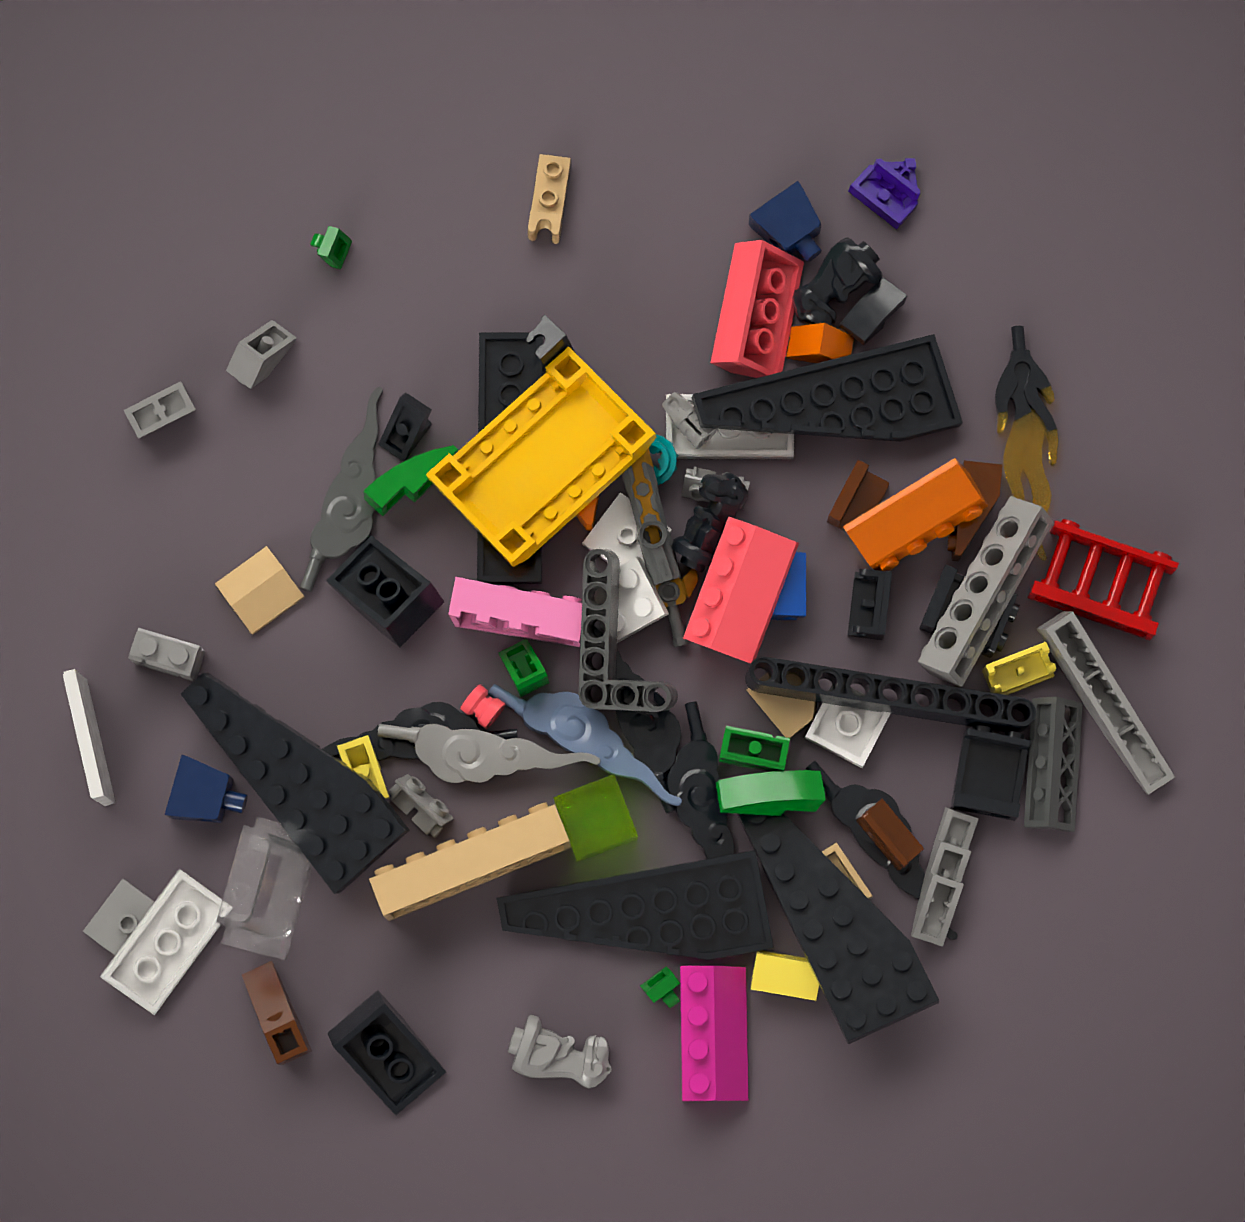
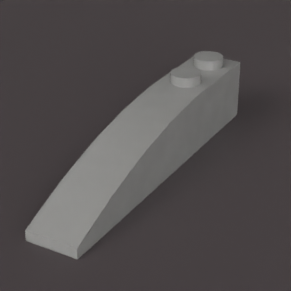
(1105, 700)

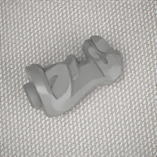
(548, 1055)

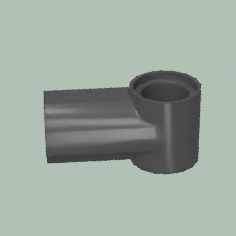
(658, 556)

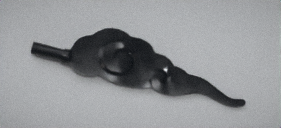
(431, 713)
(650, 734)
(694, 781)
(852, 802)

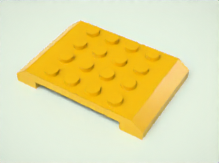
(543, 458)

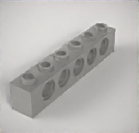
(999, 570)

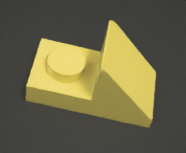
(362, 759)

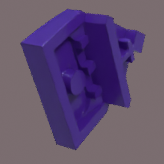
(888, 189)

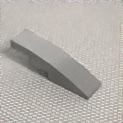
(944, 877)

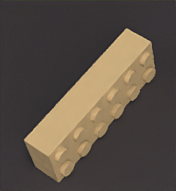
(469, 862)

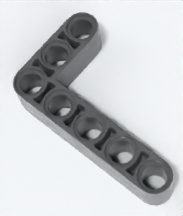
(607, 645)

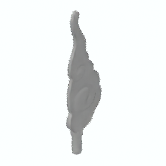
(477, 754)

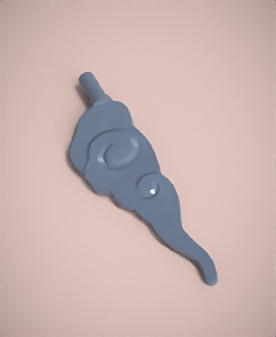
(581, 730)

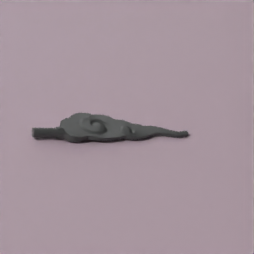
(345, 513)

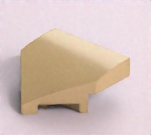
(786, 713)

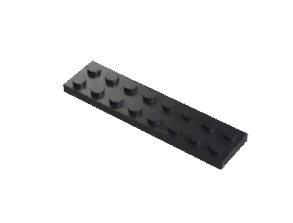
(505, 372)

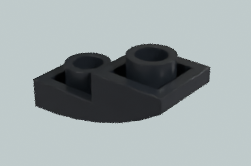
(872, 311)

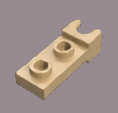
(549, 196)

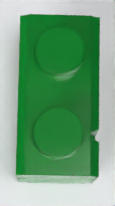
(754, 749)

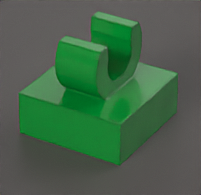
(332, 246)
(661, 987)

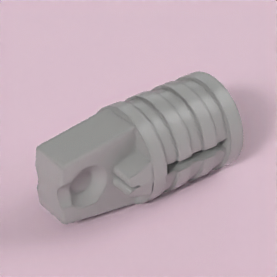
(685, 418)

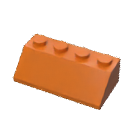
(916, 516)

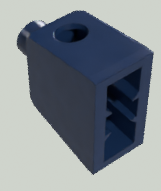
(789, 222)
(202, 793)

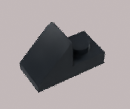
(405, 427)

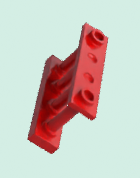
(1079, 601)

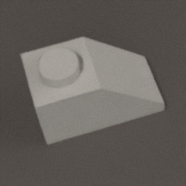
(260, 353)

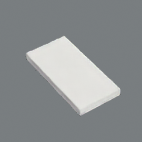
(731, 443)
(88, 737)
(165, 942)

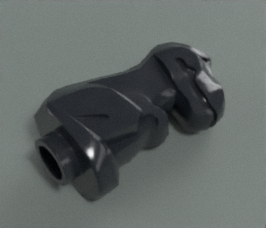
(841, 273)
(706, 526)

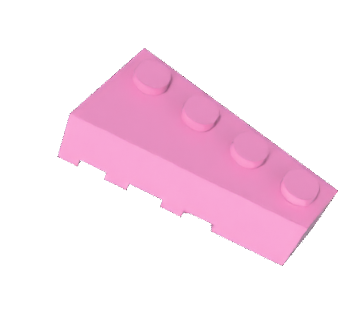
(516, 612)

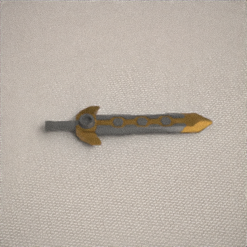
(646, 505)

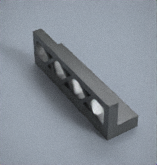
(1048, 762)

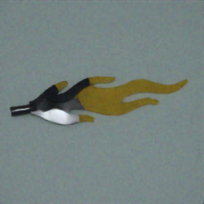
(1031, 423)

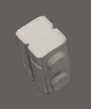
(166, 654)

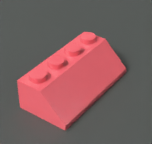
(757, 310)
(741, 590)

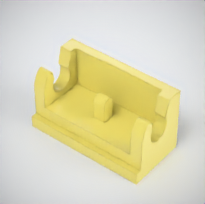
(1019, 670)
(784, 975)

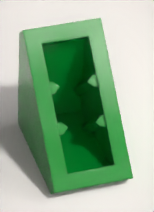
(524, 667)

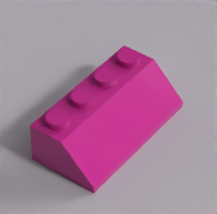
(714, 1033)

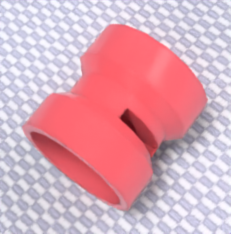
(485, 708)

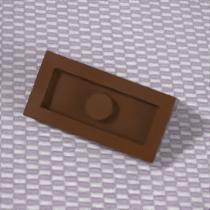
(858, 496)
(890, 834)

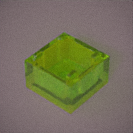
(595, 818)

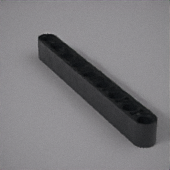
(875, 700)

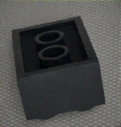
(386, 590)
(386, 1052)

